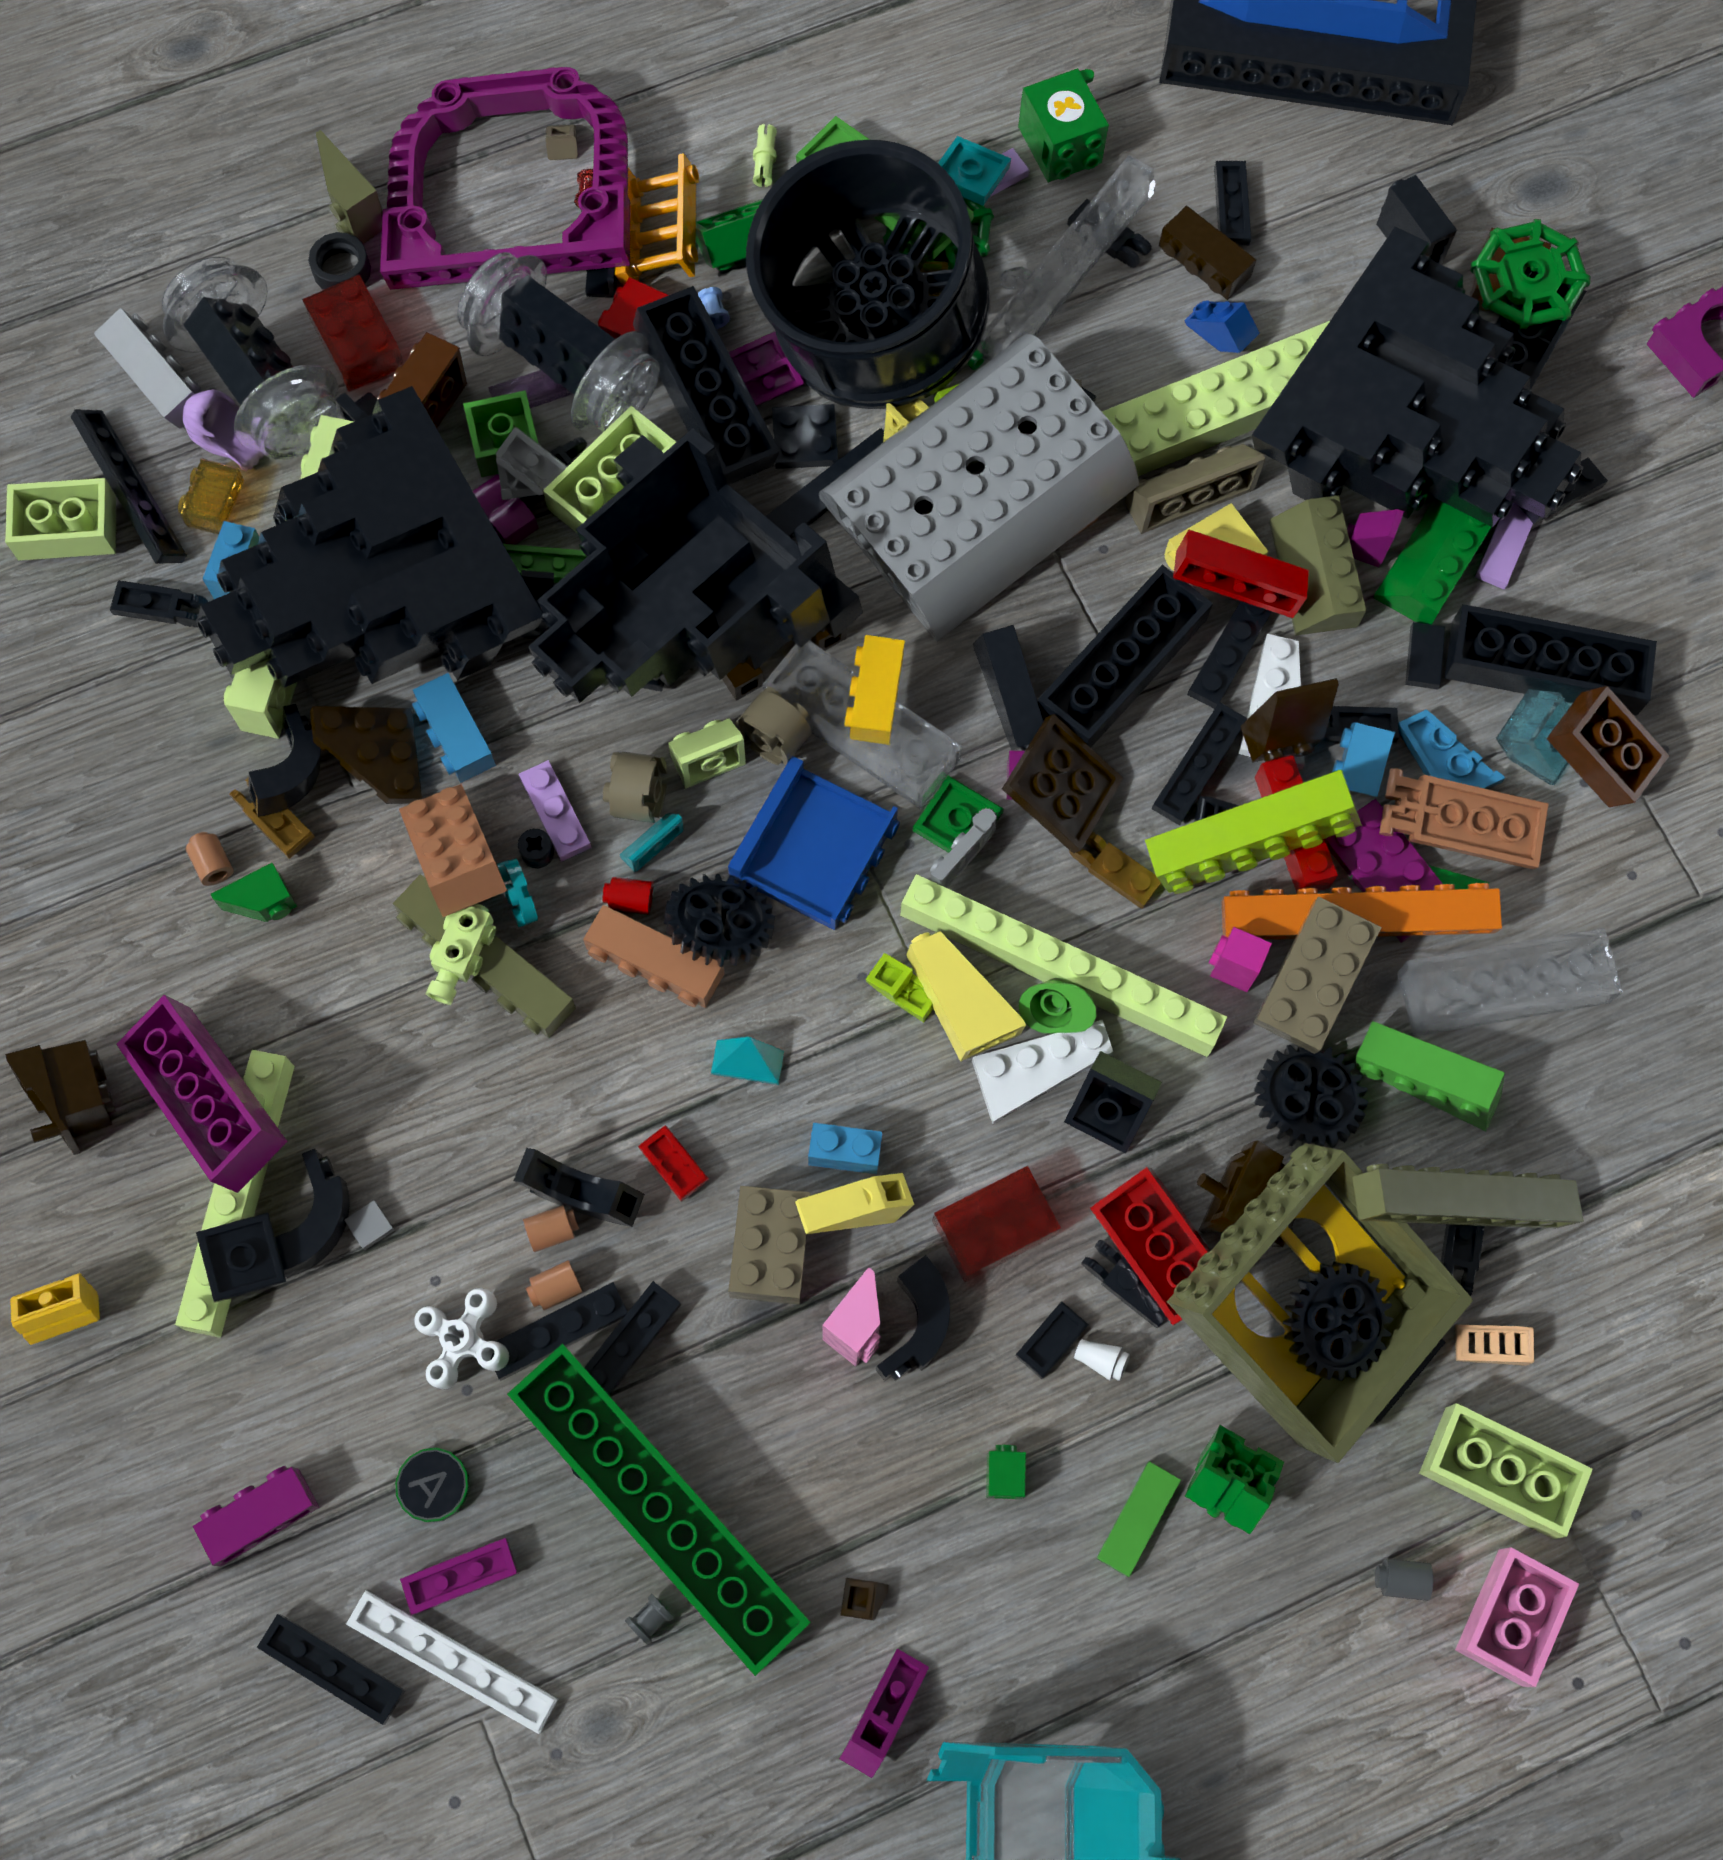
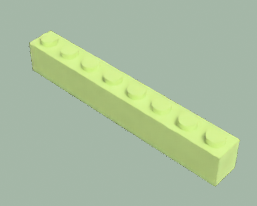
(269, 1080)

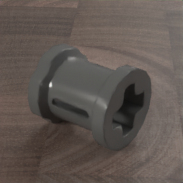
(649, 1619)

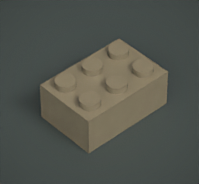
(768, 1246)

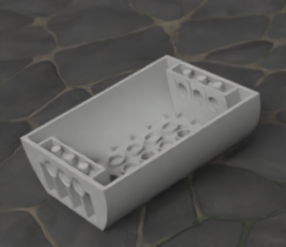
(991, 523)

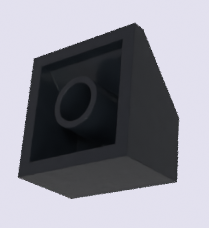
(1113, 1102)

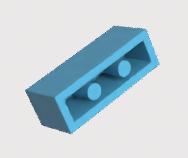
(452, 728)

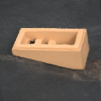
(1525, 1344)

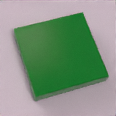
(951, 813)

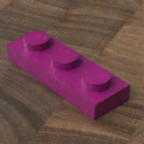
(459, 1576)

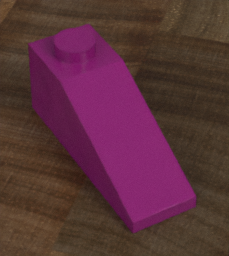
(884, 1713)

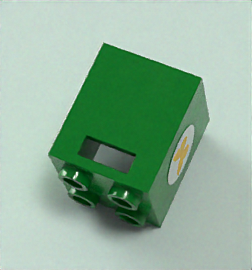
(1063, 124)

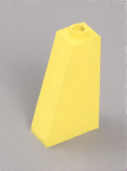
(961, 997)

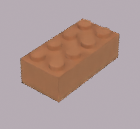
(452, 850)

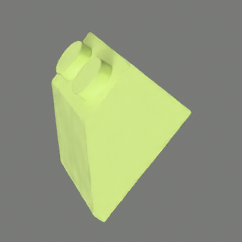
(707, 752)

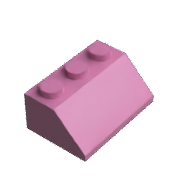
(855, 1322)

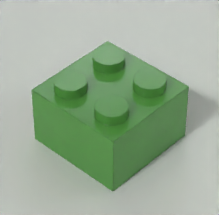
(492, 422)

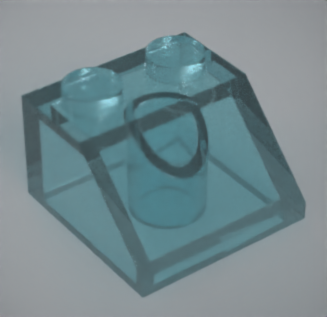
(1526, 734)

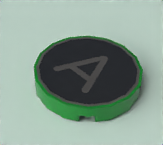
(432, 1485)

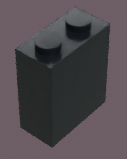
(1416, 212)

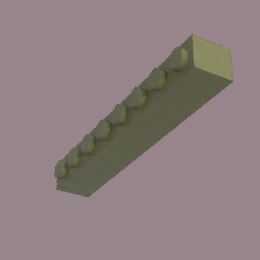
(1465, 1198)

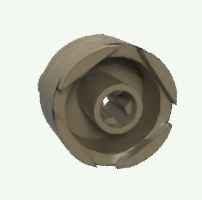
(774, 726)
(636, 786)

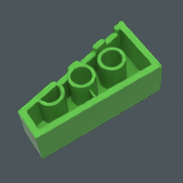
(1431, 1074)

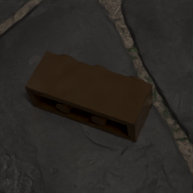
(1206, 252)

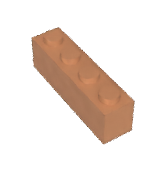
(652, 956)

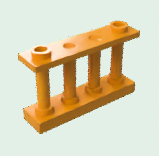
(684, 230)

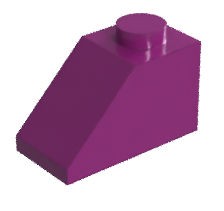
(1373, 535)

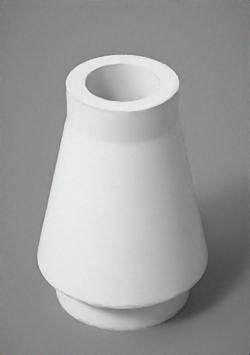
(1104, 1359)

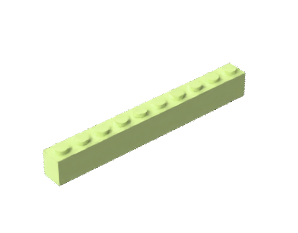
(1053, 959)

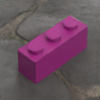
(255, 1515)

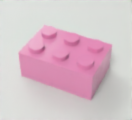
(1517, 1617)

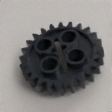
(699, 929)
(1342, 1101)
(1337, 1321)

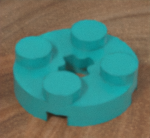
(517, 892)

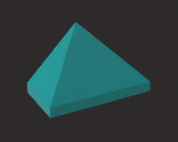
(748, 1060)

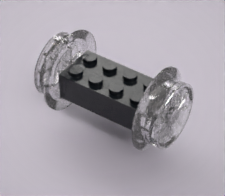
(512, 308)
(216, 312)

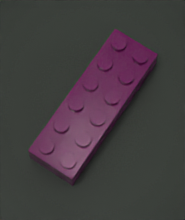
(201, 1094)

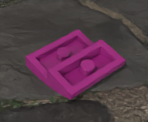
(765, 369)

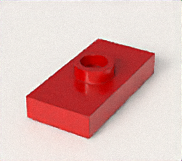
(673, 1163)

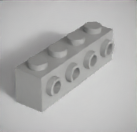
(147, 364)

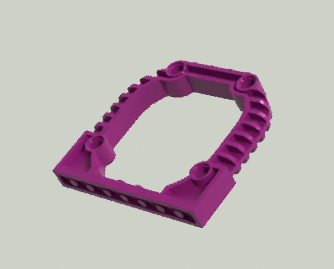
(591, 242)

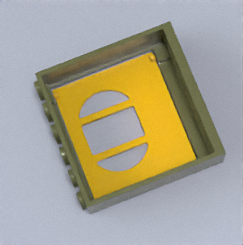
(1425, 1302)

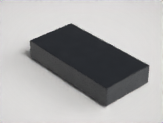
(1425, 655)
(1051, 1340)

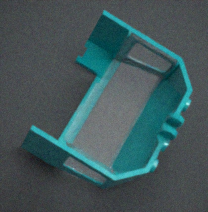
(1055, 1802)

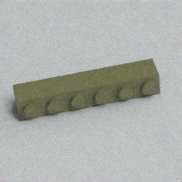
(502, 970)

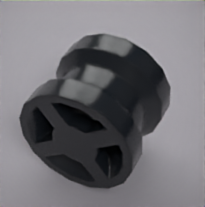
(538, 855)

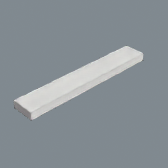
(452, 1661)

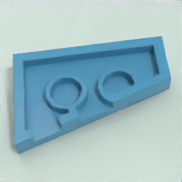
(1442, 754)

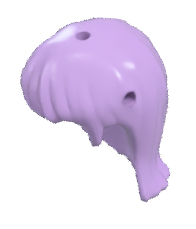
(210, 424)

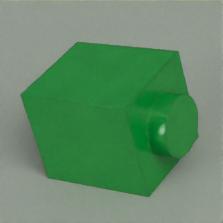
(1005, 1473)

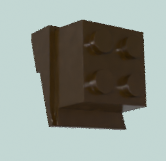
(65, 1086)
(1241, 1183)

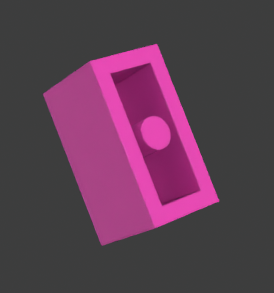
(1239, 959)

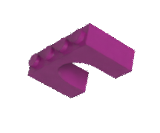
(1683, 347)

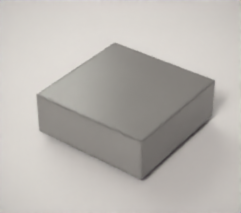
(369, 1225)

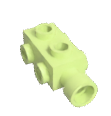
(468, 942)

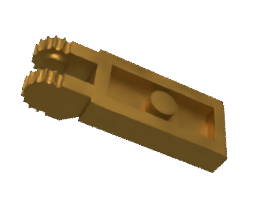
(281, 828)
(1118, 871)

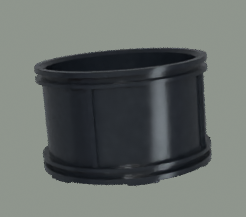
(915, 344)

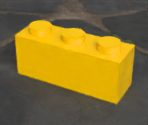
(875, 689)

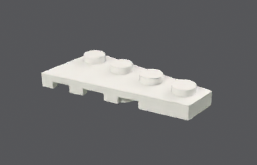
(1276, 672)
(1031, 1068)

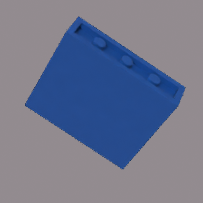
(813, 845)

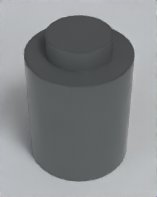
(1405, 1579)

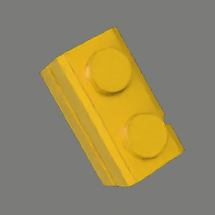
(54, 1309)

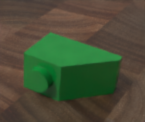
(257, 895)

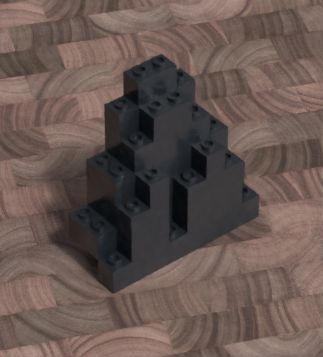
(1418, 401)
(372, 563)
(683, 580)

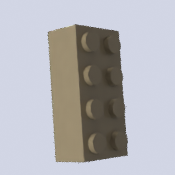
(1317, 975)

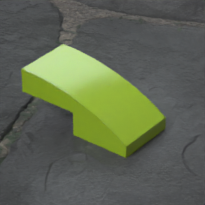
(900, 986)

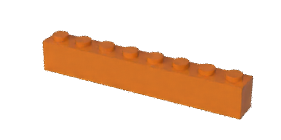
(1397, 912)

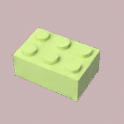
(61, 519)

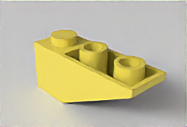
(856, 1205)

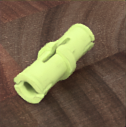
(764, 155)

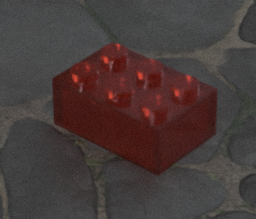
(353, 333)
(996, 1224)

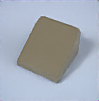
(561, 142)

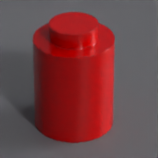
(629, 895)

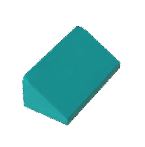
(652, 841)

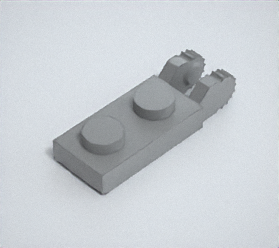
(964, 848)

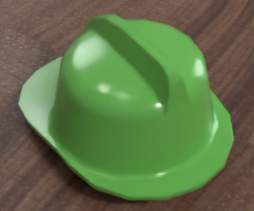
(1057, 1008)

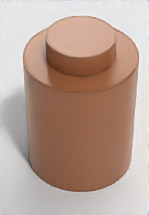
(209, 858)
(550, 1228)
(554, 1286)

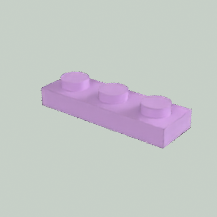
(554, 810)

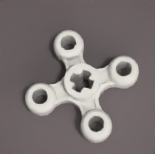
(471, 1344)

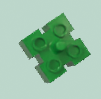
(1234, 1480)

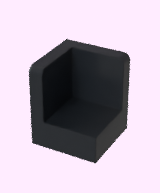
(601, 283)

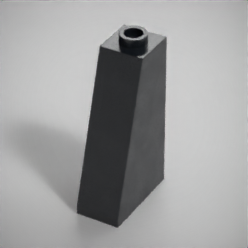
(1009, 685)

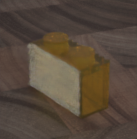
(210, 496)

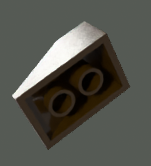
(1290, 721)

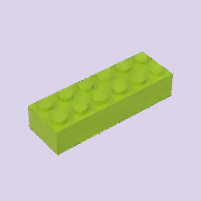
(1253, 833)

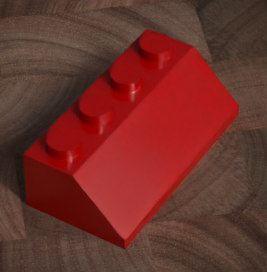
(1152, 1235)

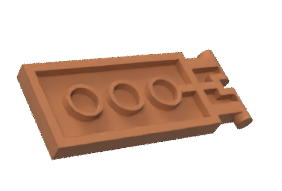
(1465, 819)

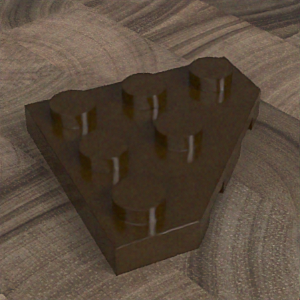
(373, 747)

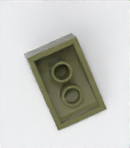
(352, 196)

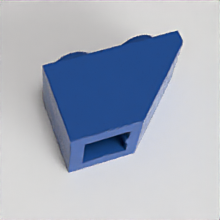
(1223, 325)

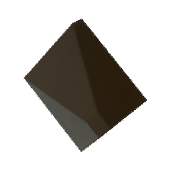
(863, 1598)

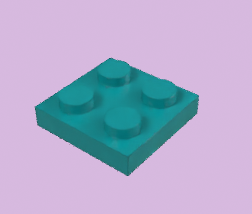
(974, 169)

